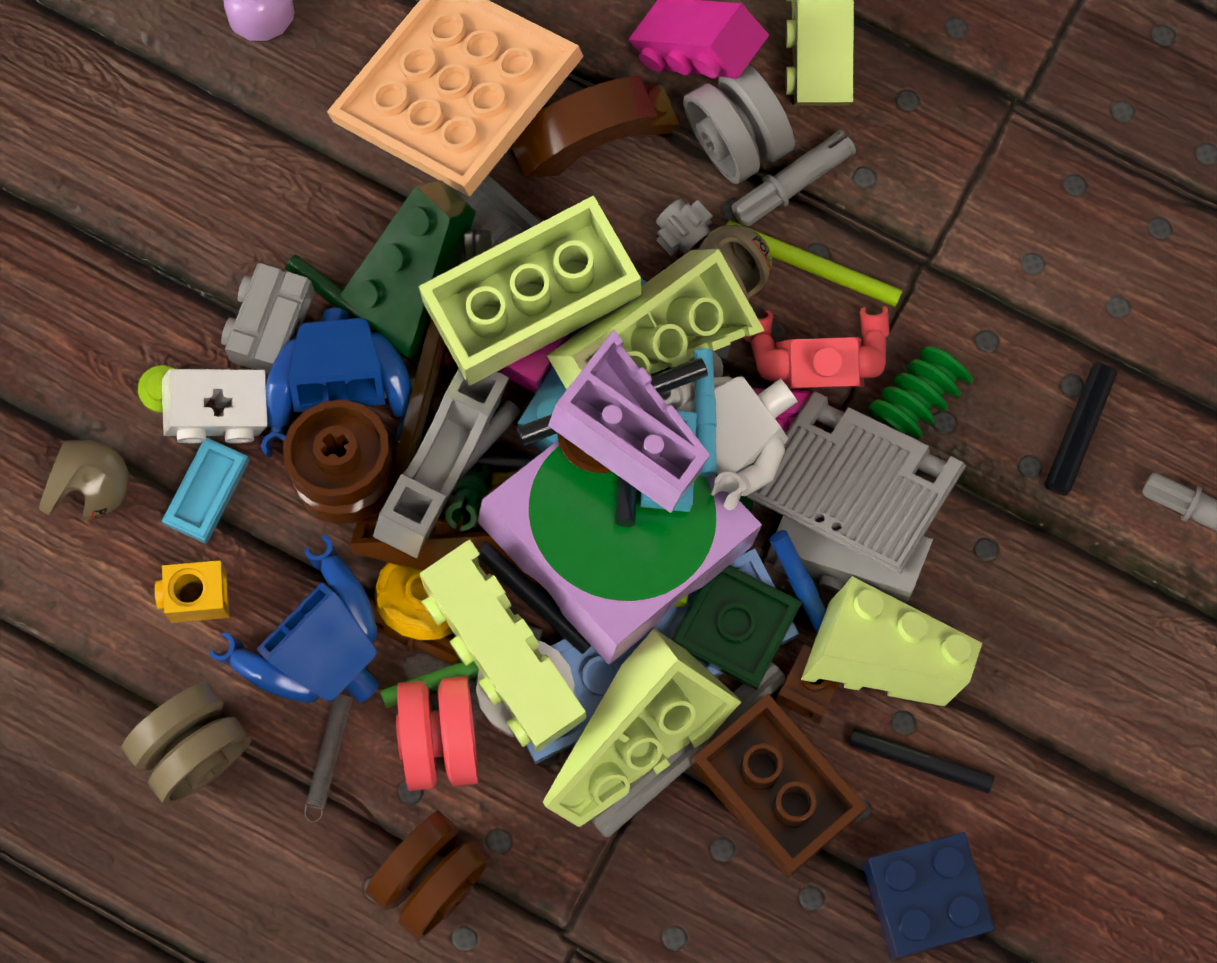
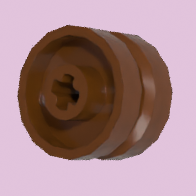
(339, 461)
(421, 869)

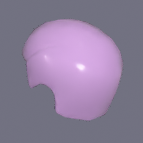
(259, 18)

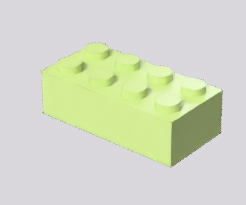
(531, 290)

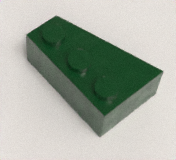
(412, 250)

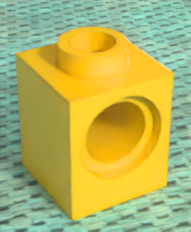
(214, 597)

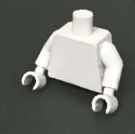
(746, 432)

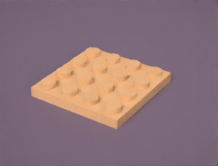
(455, 87)

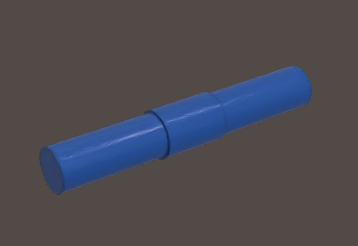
(799, 577)

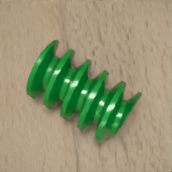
(919, 391)

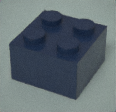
(928, 896)

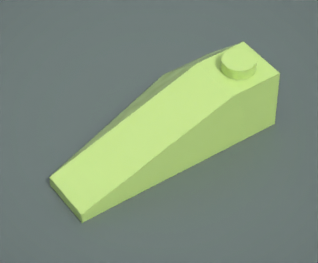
(646, 716)

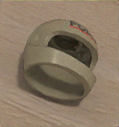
(745, 255)
(92, 470)

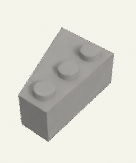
(836, 564)

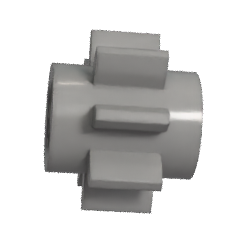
(683, 226)

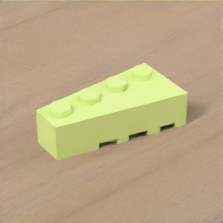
(501, 648)

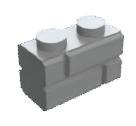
(268, 318)

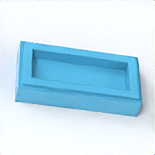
(205, 490)

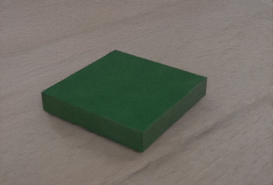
(737, 625)

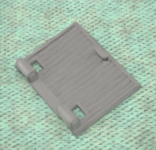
(858, 482)

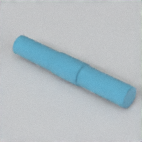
(706, 412)

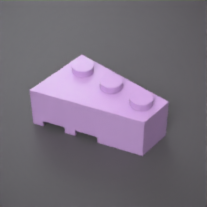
(629, 427)

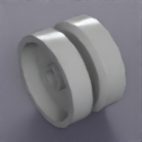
(739, 124)

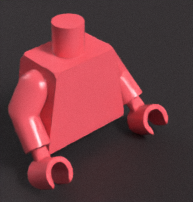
(823, 361)

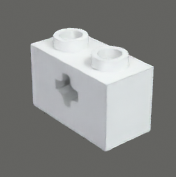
(238, 391)

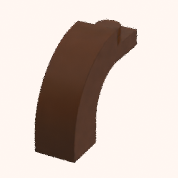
(589, 120)

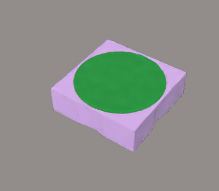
(603, 575)

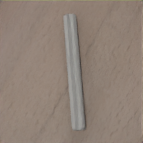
(651, 784)

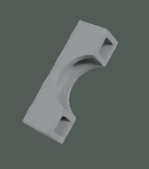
(439, 462)

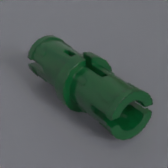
(468, 496)

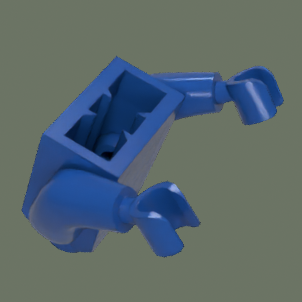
(334, 363)
(319, 644)

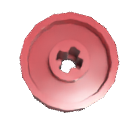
(432, 733)

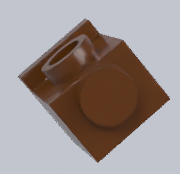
(802, 696)

